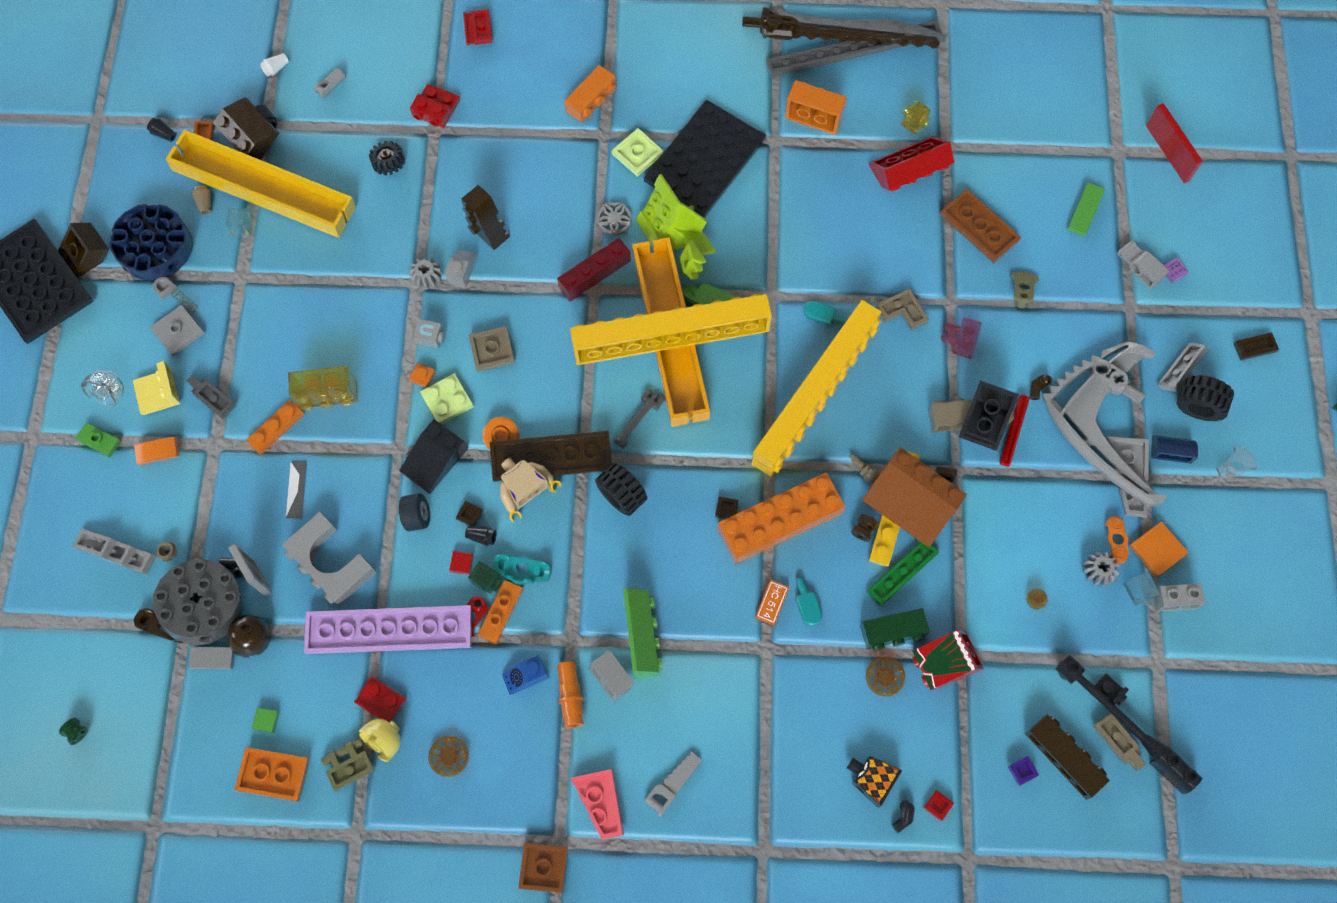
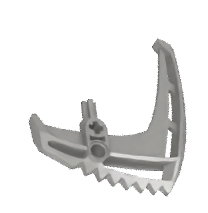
(1084, 407)

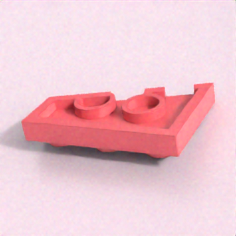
(601, 800)

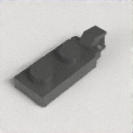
(211, 397)

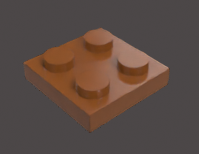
(543, 868)

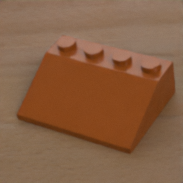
(914, 497)

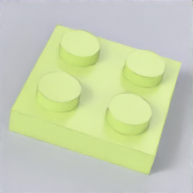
(637, 152)
(446, 399)

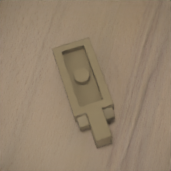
(1119, 741)

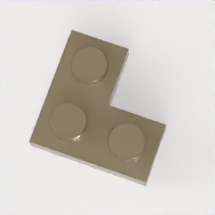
(905, 305)

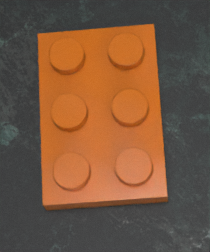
(272, 774)

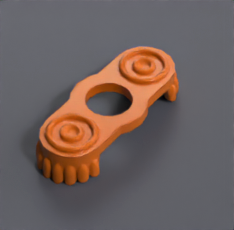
(1116, 526)

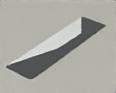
(296, 489)

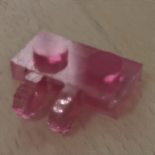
(966, 338)

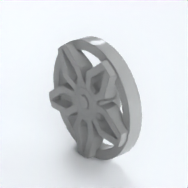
(614, 218)

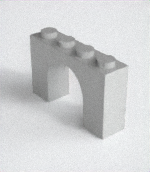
(303, 548)

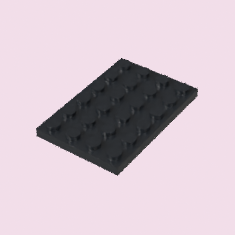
(706, 157)
(37, 283)

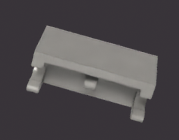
(611, 675)

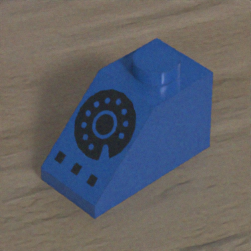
(525, 675)

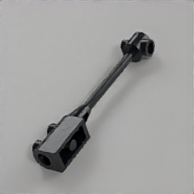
(1164, 758)

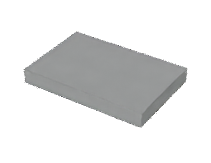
(250, 570)

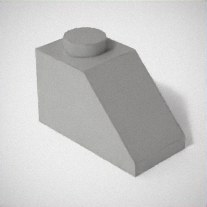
(460, 268)

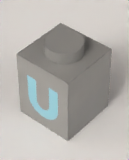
(429, 333)

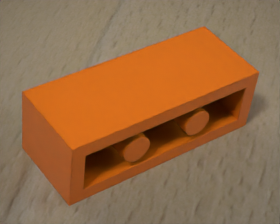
(590, 94)

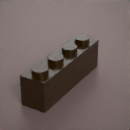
(1067, 756)

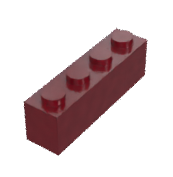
(594, 269)

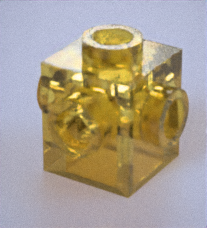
(915, 117)

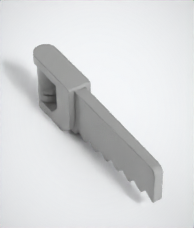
(673, 784)

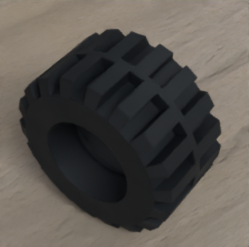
(1205, 398)
(621, 489)

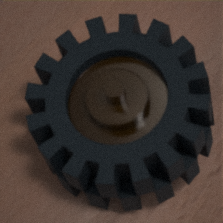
(387, 158)

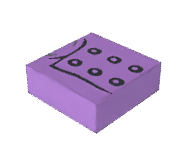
(1176, 269)

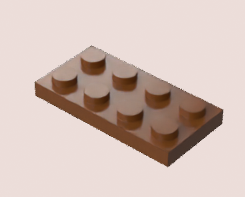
(980, 226)

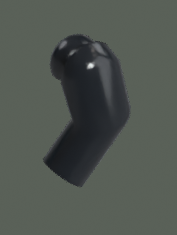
(231, 563)
(906, 818)

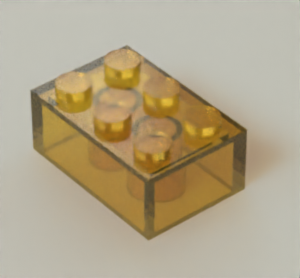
(323, 387)

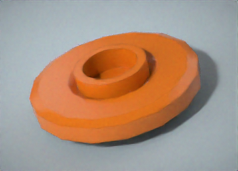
(500, 430)

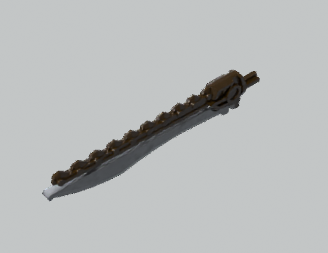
(788, 25)

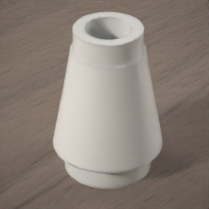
(274, 64)

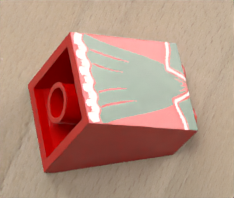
(947, 660)

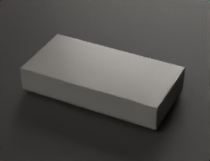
(211, 658)

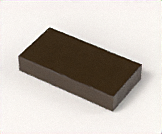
(1256, 346)

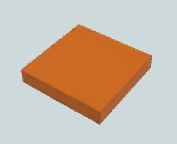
(1158, 549)

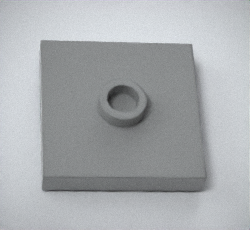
(177, 330)

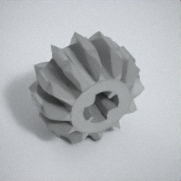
(419, 275)
(1103, 563)

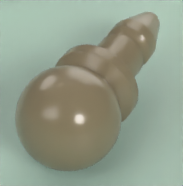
(869, 473)

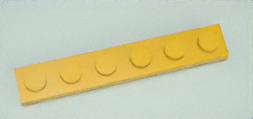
(885, 539)

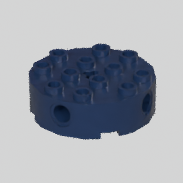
(150, 241)

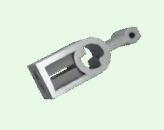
(1143, 264)

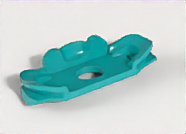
(537, 570)

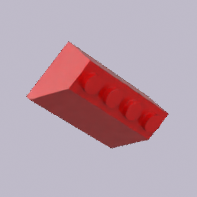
(912, 163)

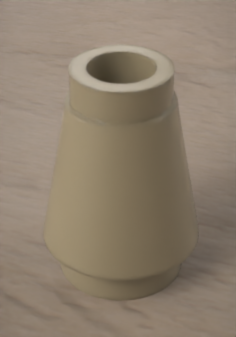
(202, 198)

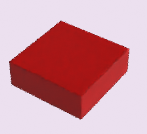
(461, 563)
(938, 805)

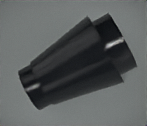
(160, 129)
(482, 535)

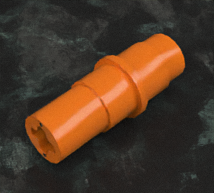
(570, 695)

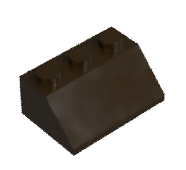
(246, 128)

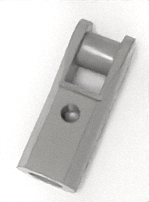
(329, 83)

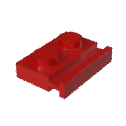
(477, 27)
(380, 700)

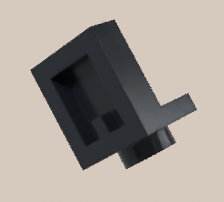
(1111, 689)

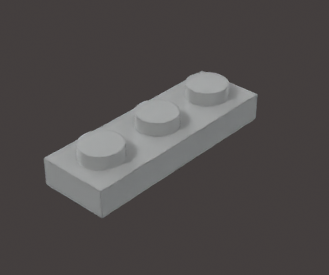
(1183, 367)

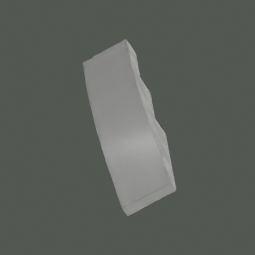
(114, 551)

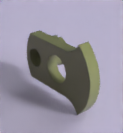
(1020, 295)

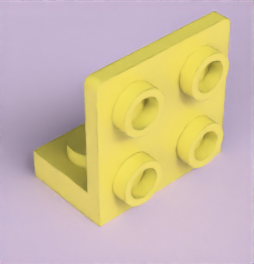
(156, 390)

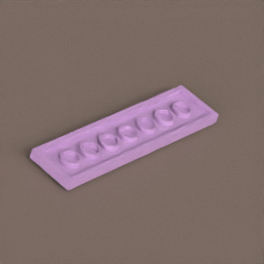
(388, 629)

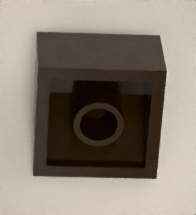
(82, 248)

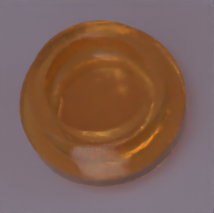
(1037, 599)

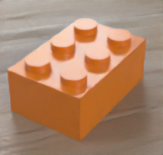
(815, 107)

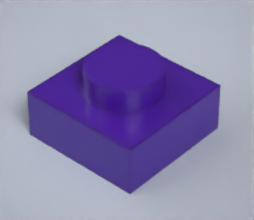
(1023, 771)

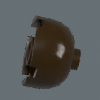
(248, 636)

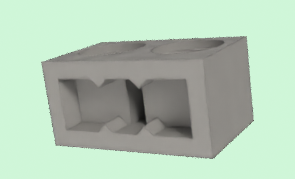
(1179, 597)

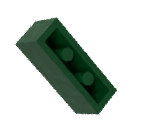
(895, 629)

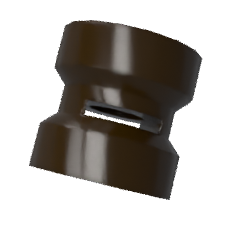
(864, 527)

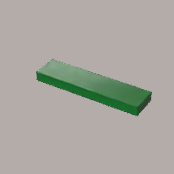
(902, 573)

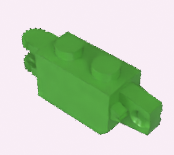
(704, 294)

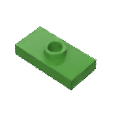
(98, 440)

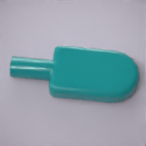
(822, 313)
(808, 604)

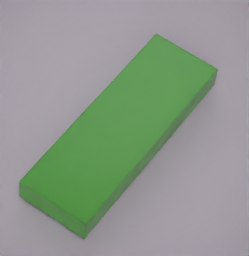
(1086, 209)

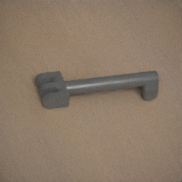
(649, 402)

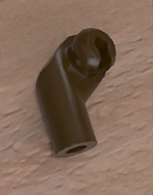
(1038, 384)

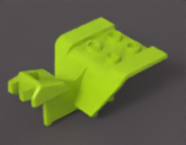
(668, 217)

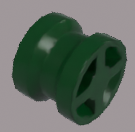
(73, 731)

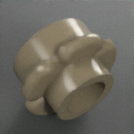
(163, 547)

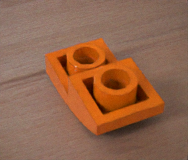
(156, 450)

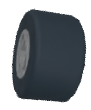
(414, 512)

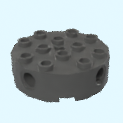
(177, 600)

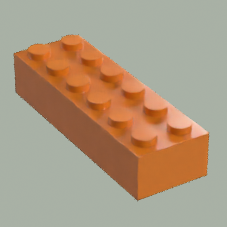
(780, 518)

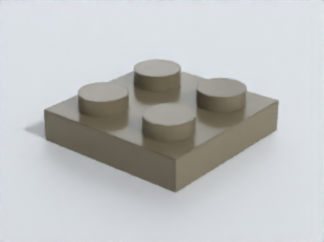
(491, 349)

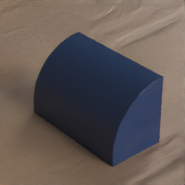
(1174, 449)

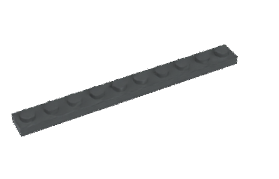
(831, 54)

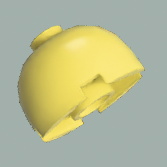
(381, 737)

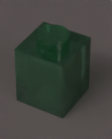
(485, 578)

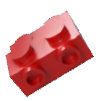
(434, 106)

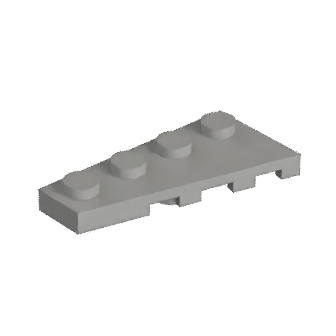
(1136, 455)

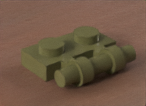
(350, 770)

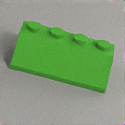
(641, 633)

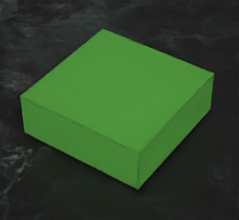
(265, 720)

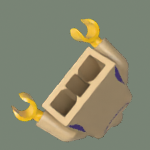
(523, 483)

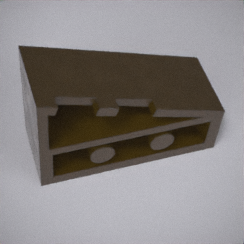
(482, 217)

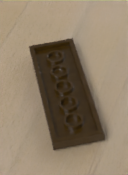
(558, 454)

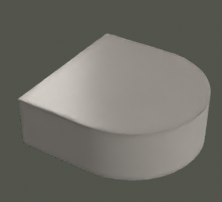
(163, 287)

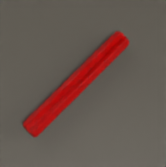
(1014, 430)

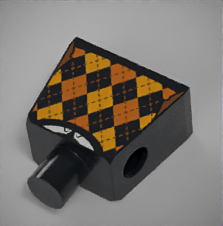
(874, 778)

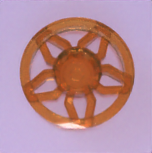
(885, 676)
(448, 756)

